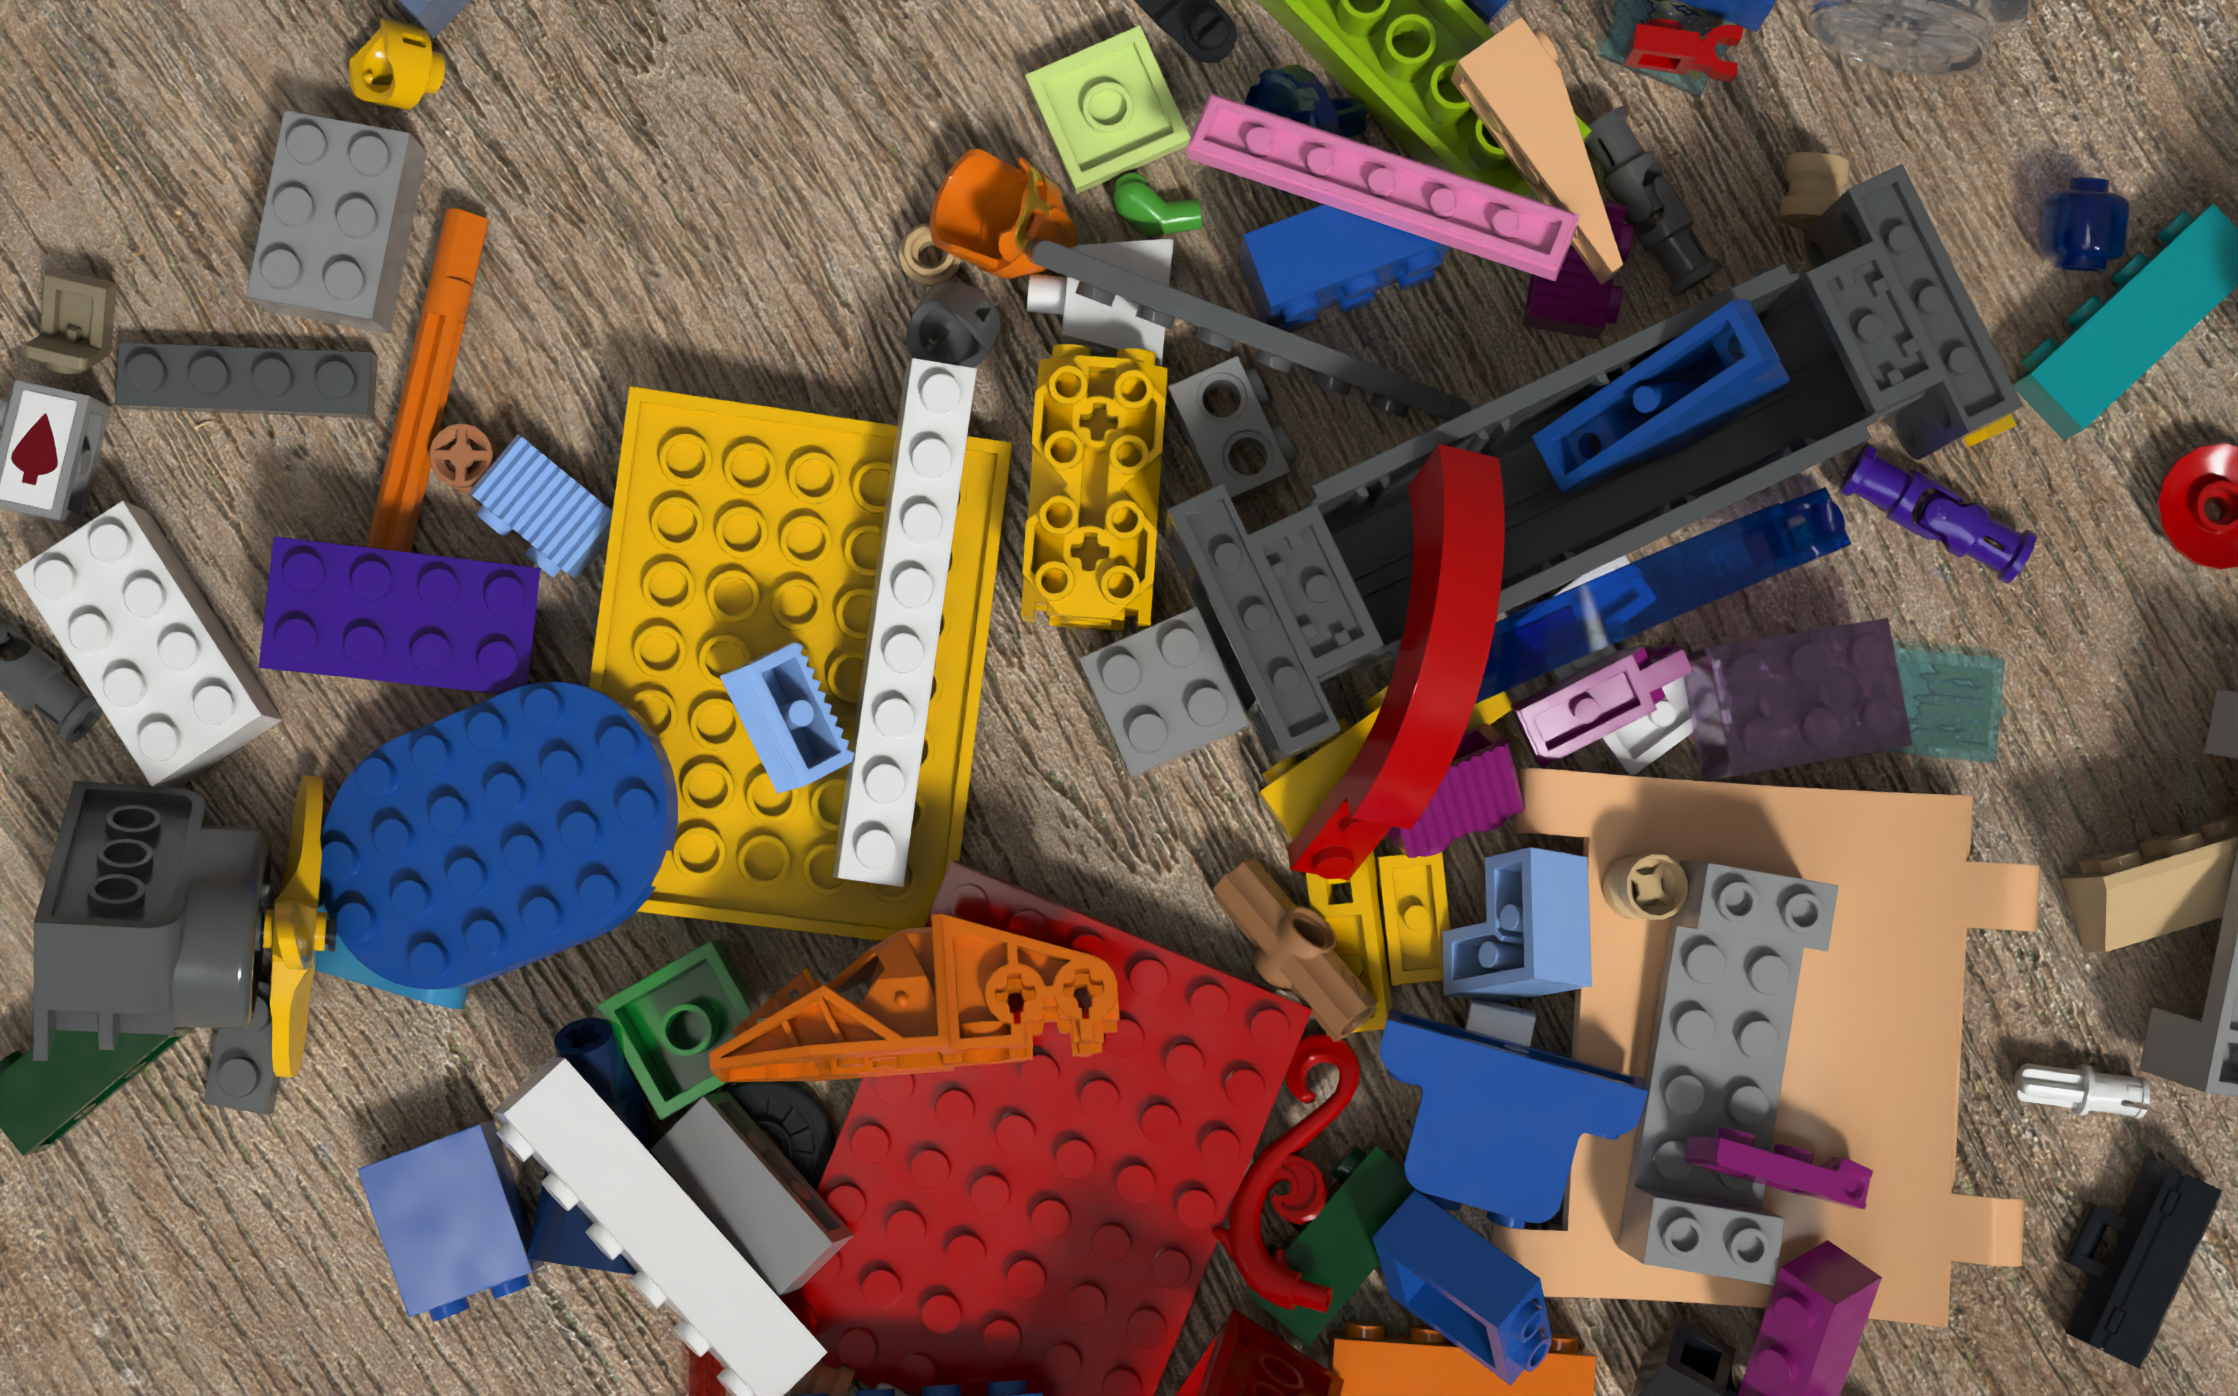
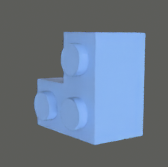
(1532, 930)

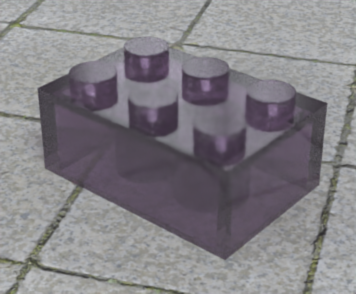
(1796, 699)

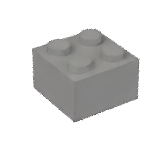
(1164, 693)

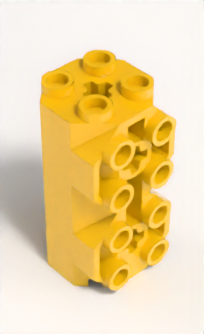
(1094, 488)

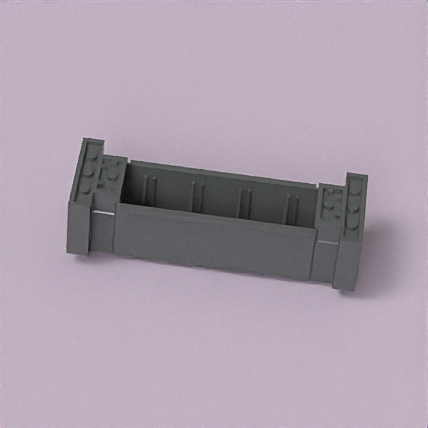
(1861, 336)

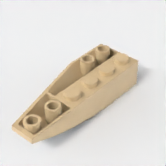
(2155, 892)

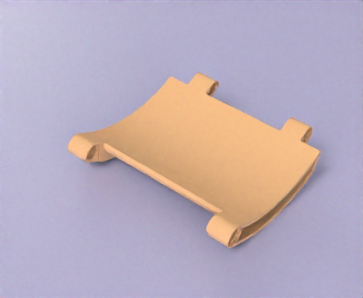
(1868, 1038)

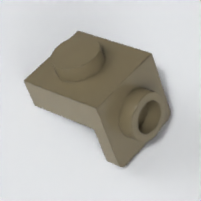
(74, 322)

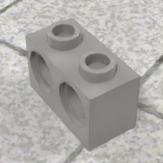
(1215, 437)

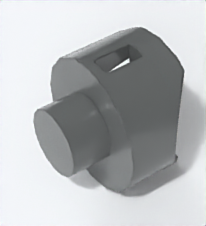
(959, 323)

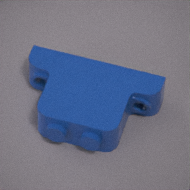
(1667, 399)
(1500, 1116)

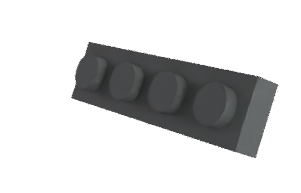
(246, 380)

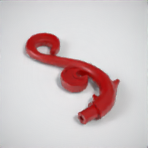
(1278, 1162)

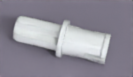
(2082, 1089)

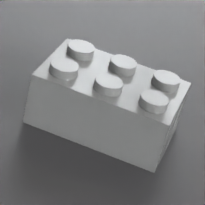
(336, 222)

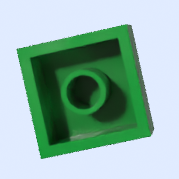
(676, 1020)

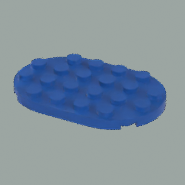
(498, 836)

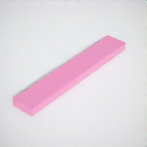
(1383, 186)

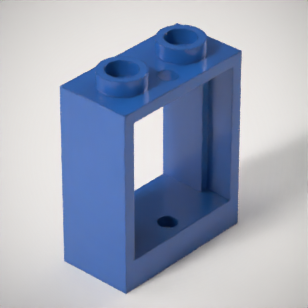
(1464, 1288)

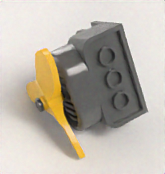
(169, 920)

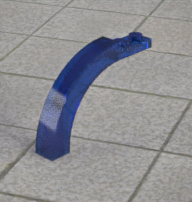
(1661, 588)

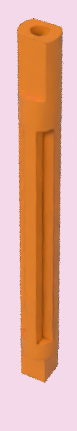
(428, 380)

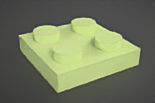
(1107, 109)

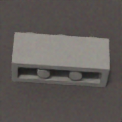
(751, 1192)

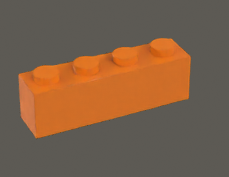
(1434, 1366)

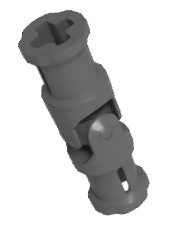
(1639, 183)

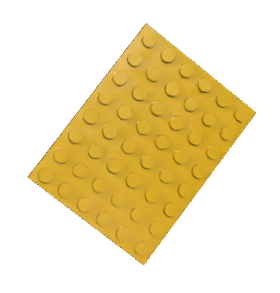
(756, 536)

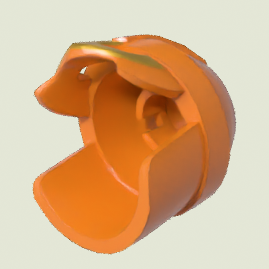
(993, 210)

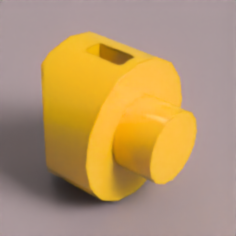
(402, 61)

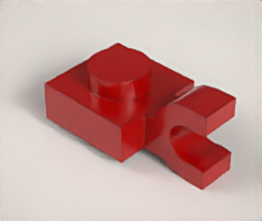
(1669, 48)

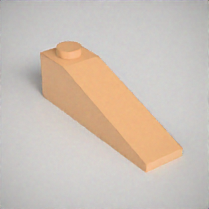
(1529, 114)

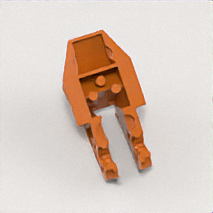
(929, 1008)

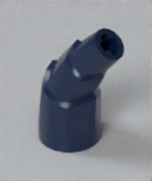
(596, 1055)

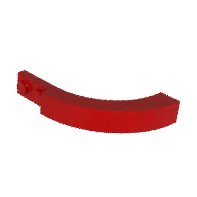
(1437, 669)

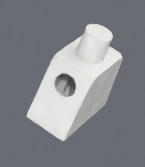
(1094, 323)

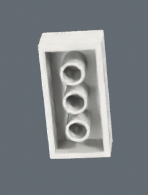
(148, 645)

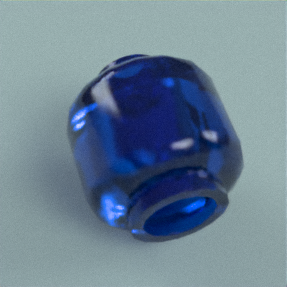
(2084, 225)

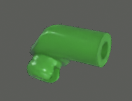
(1151, 213)

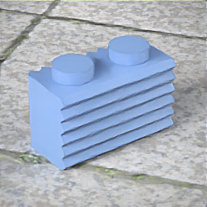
(544, 507)
(787, 718)

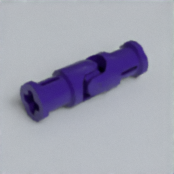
(1958, 525)

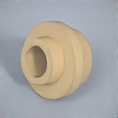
(924, 275)

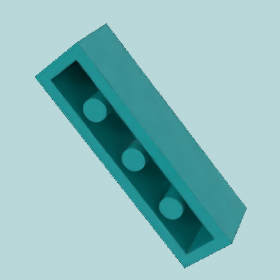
(2134, 324)

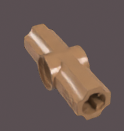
(1294, 949)

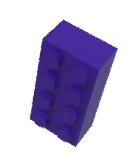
(398, 616)

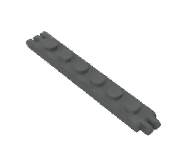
(1223, 326)

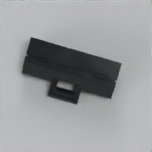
(2158, 1241)

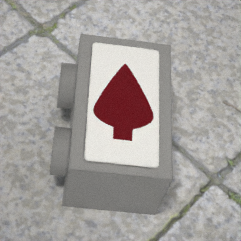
(49, 452)

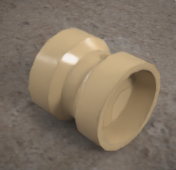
(1813, 186)
(1659, 890)

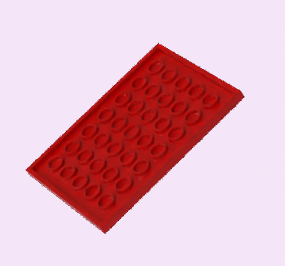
(1055, 1202)

